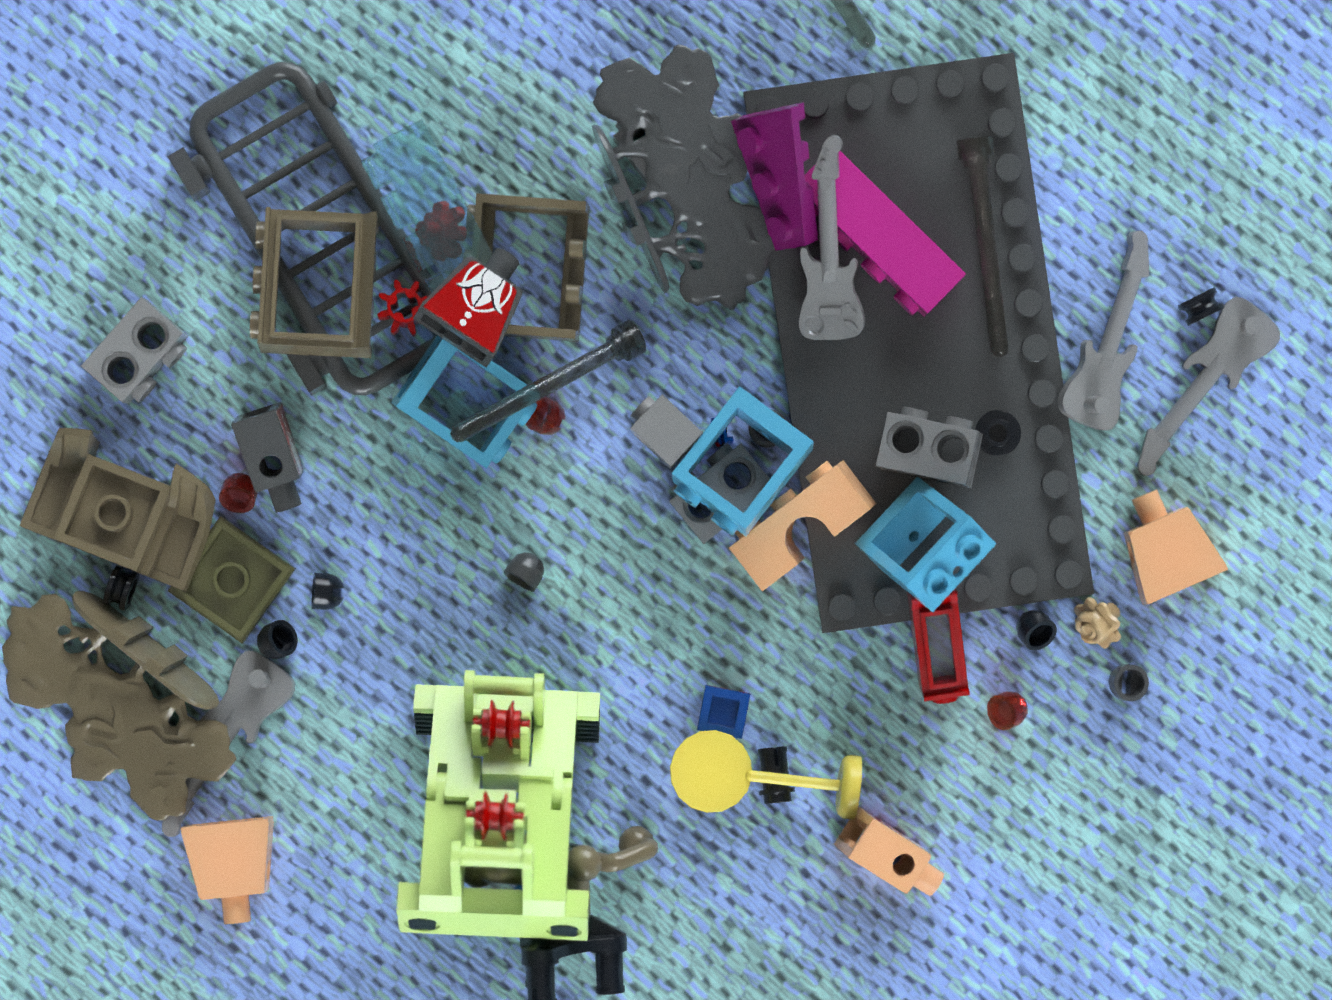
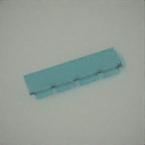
(427, 199)

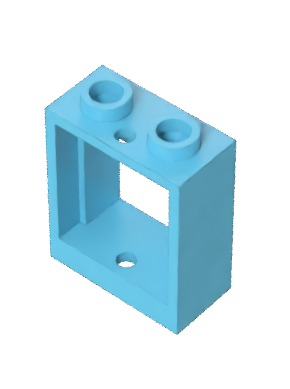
(424, 377)
(768, 424)
(907, 525)

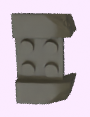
(120, 512)

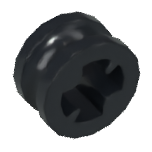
(1201, 306)
(121, 588)

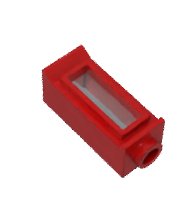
(939, 650)

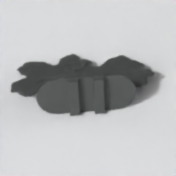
(691, 166)

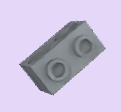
(127, 343)
(664, 429)
(927, 458)
(714, 478)

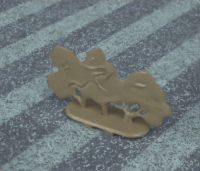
(114, 713)

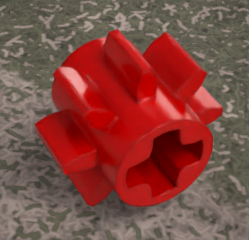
(392, 304)

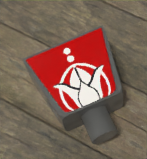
(474, 305)
(268, 434)

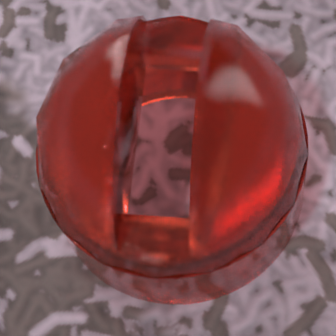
(554, 417)
(238, 493)
(1007, 710)

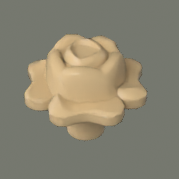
(1098, 622)

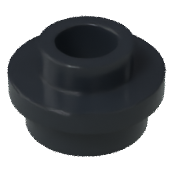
(1011, 425)

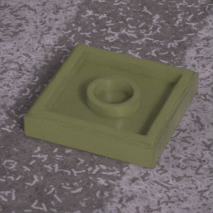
(234, 580)

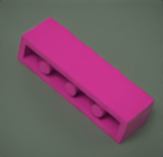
(889, 241)

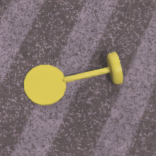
(715, 772)

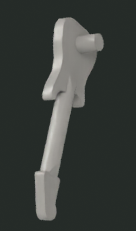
(831, 302)
(1238, 339)
(1094, 389)
(253, 693)

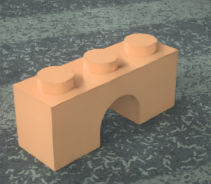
(833, 498)

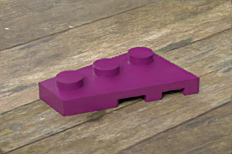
(775, 164)

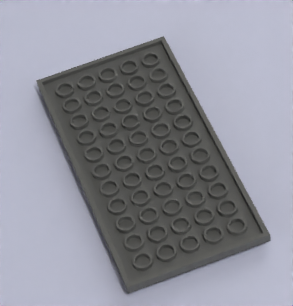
(903, 137)

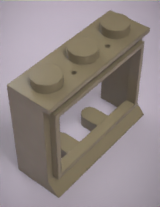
(574, 256)
(266, 279)

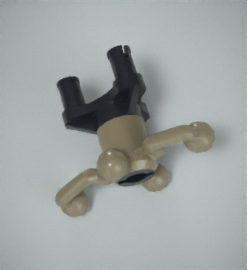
(604, 940)

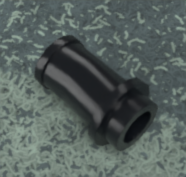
(775, 761)

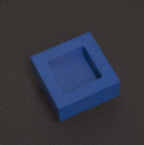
(723, 711)

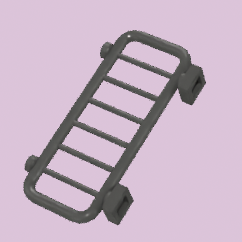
(210, 164)

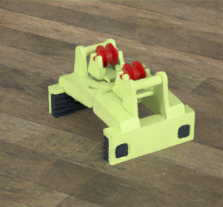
(487, 825)

